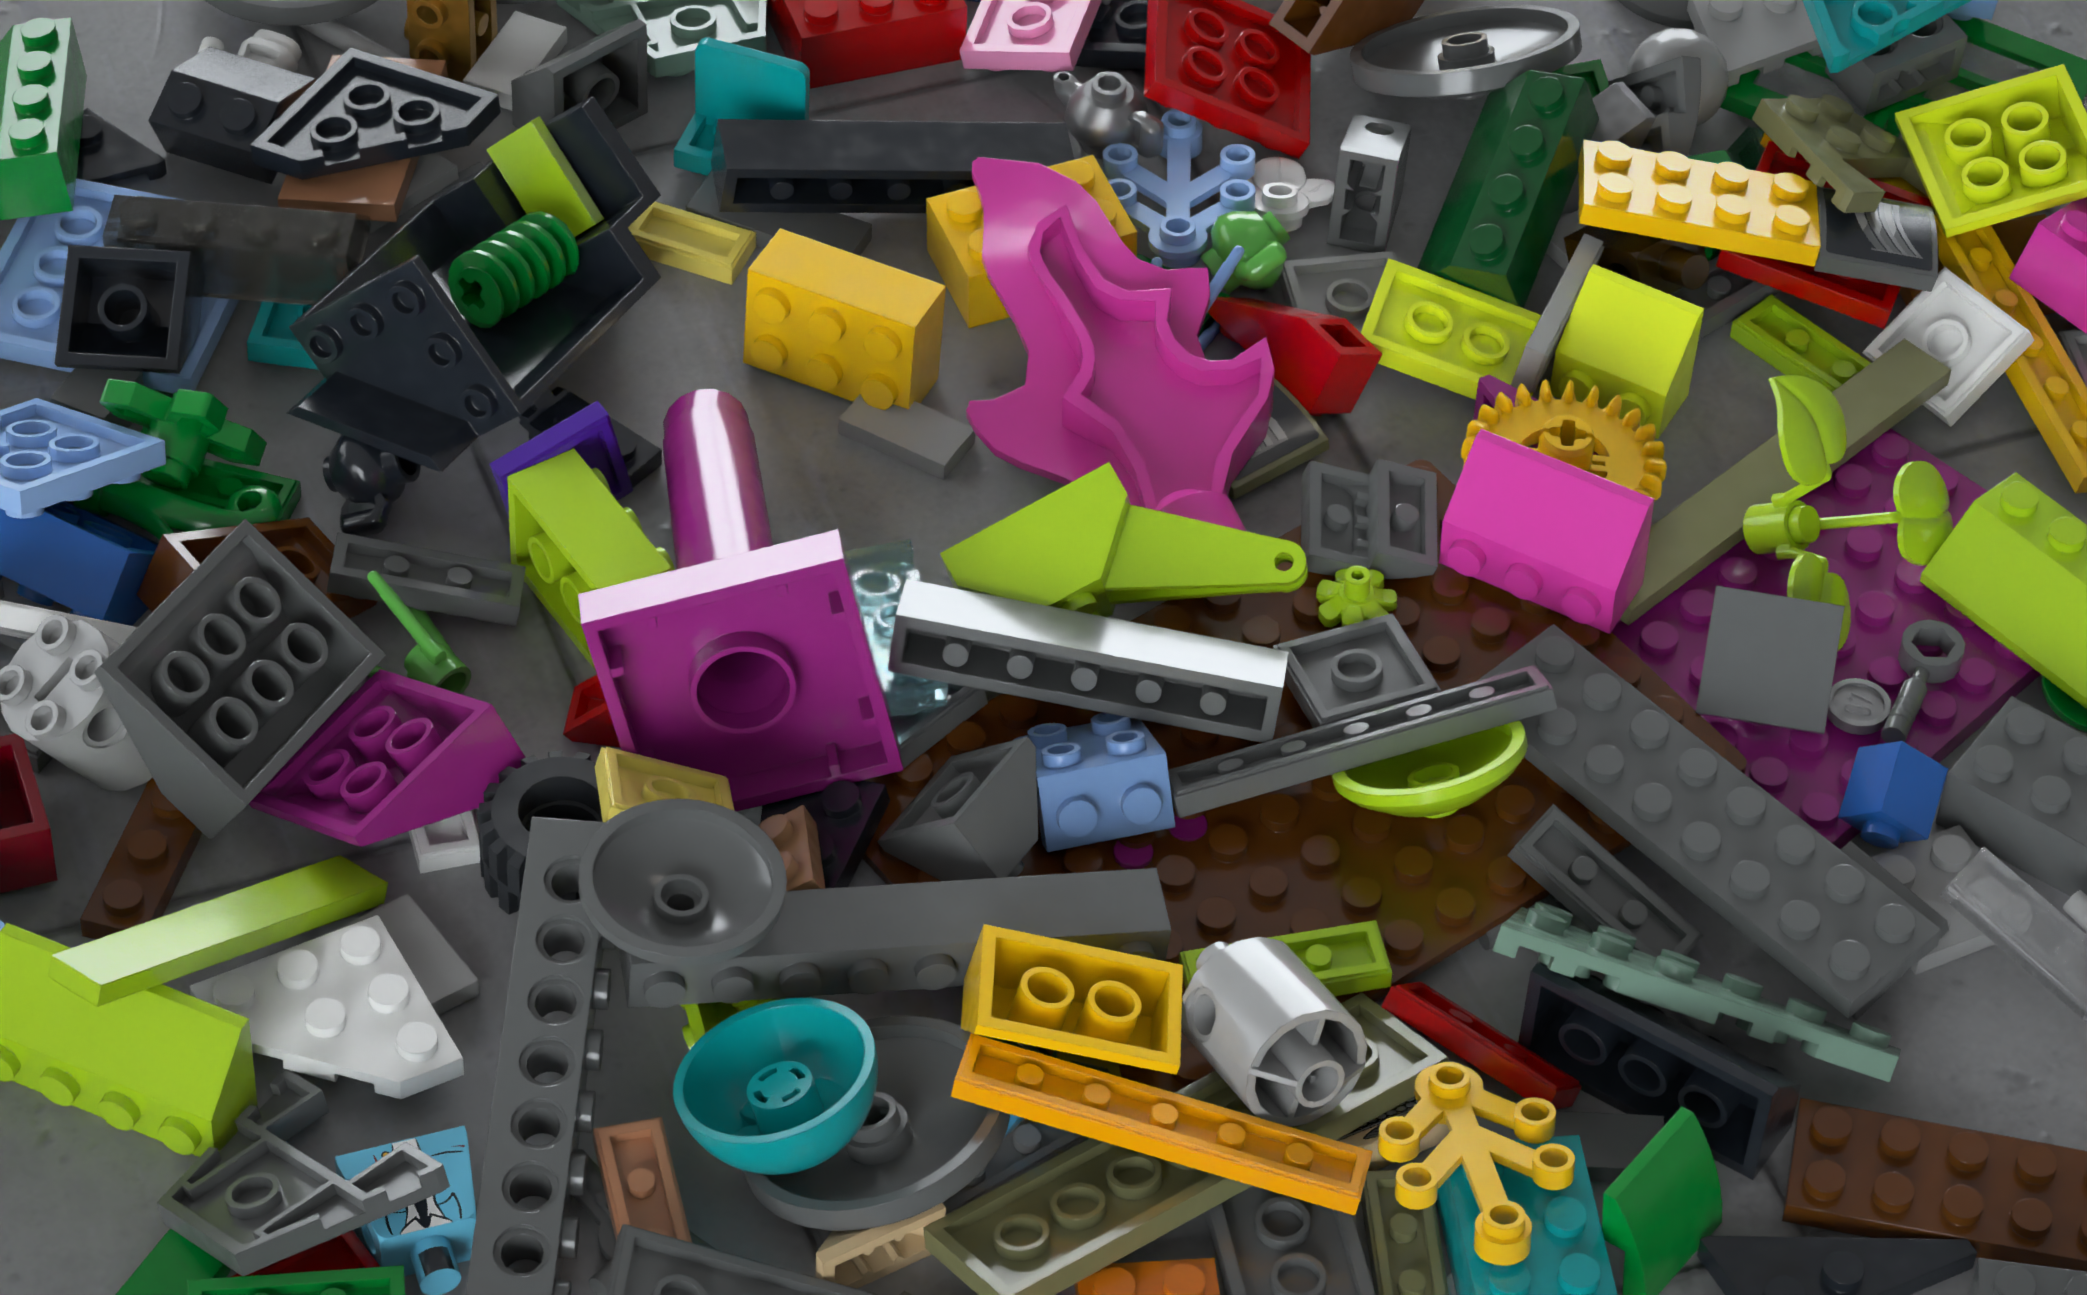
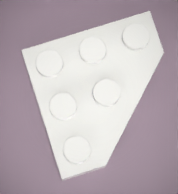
(342, 1010)

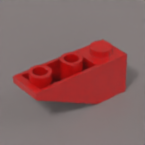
(1313, 353)

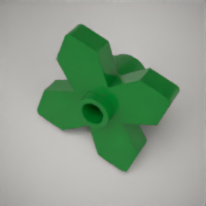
(190, 426)

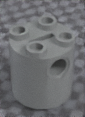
(62, 708)
(1272, 1030)

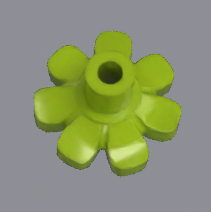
(1354, 597)

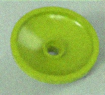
(1436, 777)

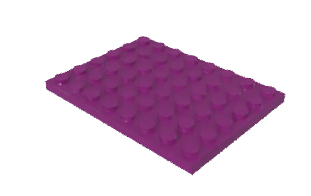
(1885, 597)

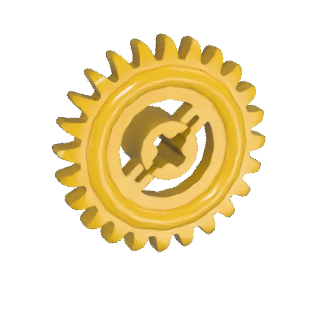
(1576, 429)

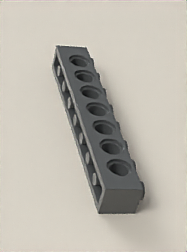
(534, 1047)

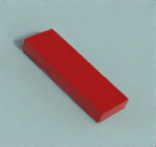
(1481, 1044)

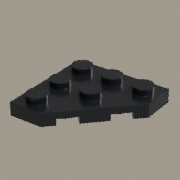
(372, 115)

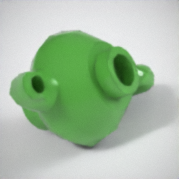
(1262, 244)

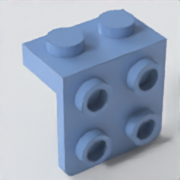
(1099, 781)

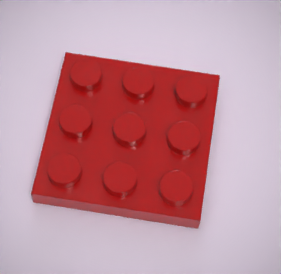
(1229, 70)
(1847, 295)

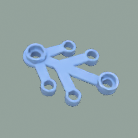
(1178, 236)

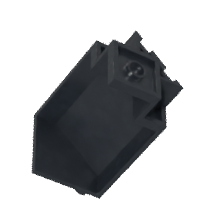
(413, 369)

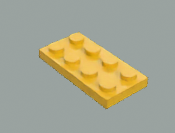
(1698, 202)

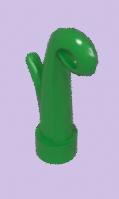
(163, 511)

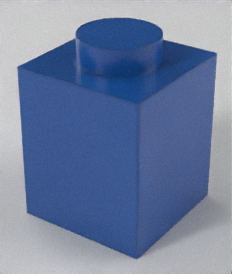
(1892, 794)

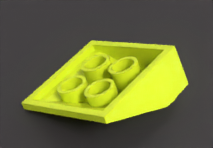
(2000, 149)

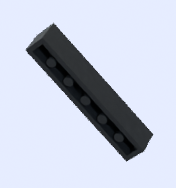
(864, 163)

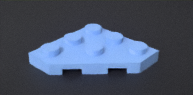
(65, 455)

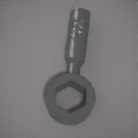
(1922, 671)

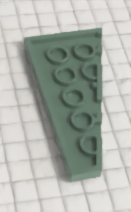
(1675, 985)

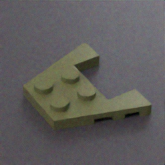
(1839, 148)

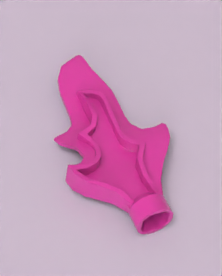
(1111, 355)

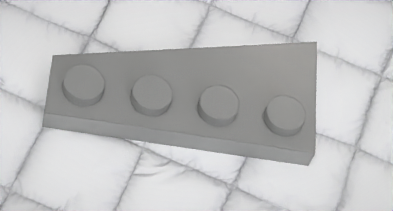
(1754, 32)

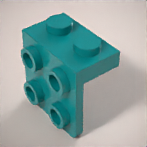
(738, 85)

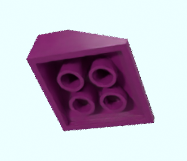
(392, 762)

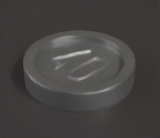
(1858, 706)

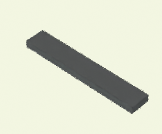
(1360, 740)

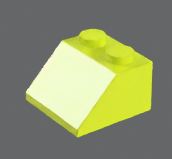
(1630, 346)

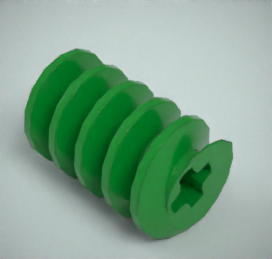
(512, 268)

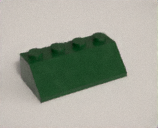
(1512, 185)

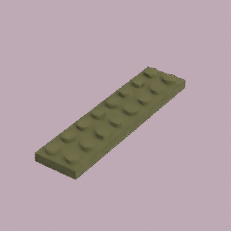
(1112, 1200)

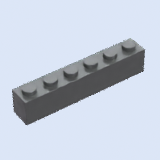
(1087, 661)

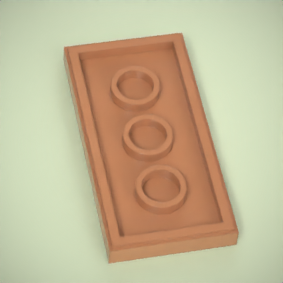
(366, 191)

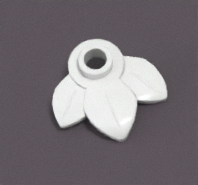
(1286, 191)

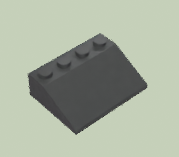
(233, 677)

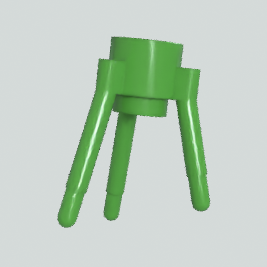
(432, 657)

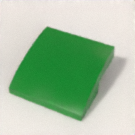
(1663, 1205)

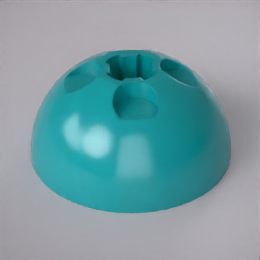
(779, 1085)

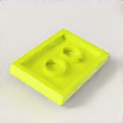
(1445, 330)

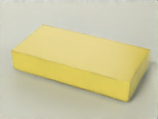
(693, 242)

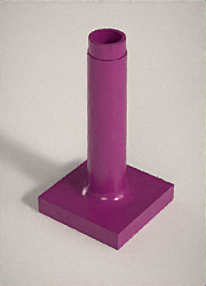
(750, 647)

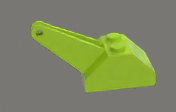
(1096, 550)

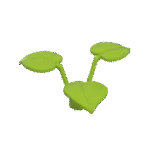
(1810, 440)

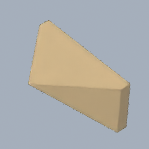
(872, 1253)

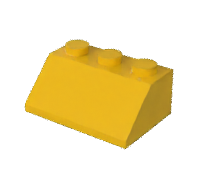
(1074, 999)

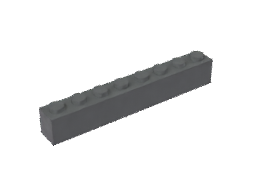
(910, 936)

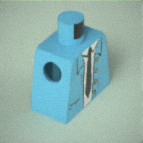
(432, 1232)

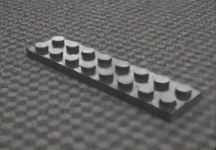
(1717, 830)

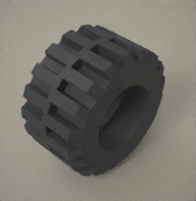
(539, 788)

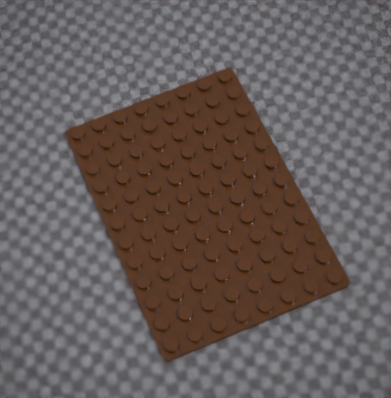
(1305, 851)

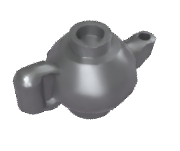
(1108, 113)

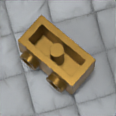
(451, 32)

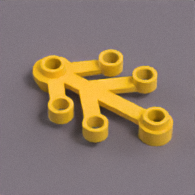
(1452, 1097)

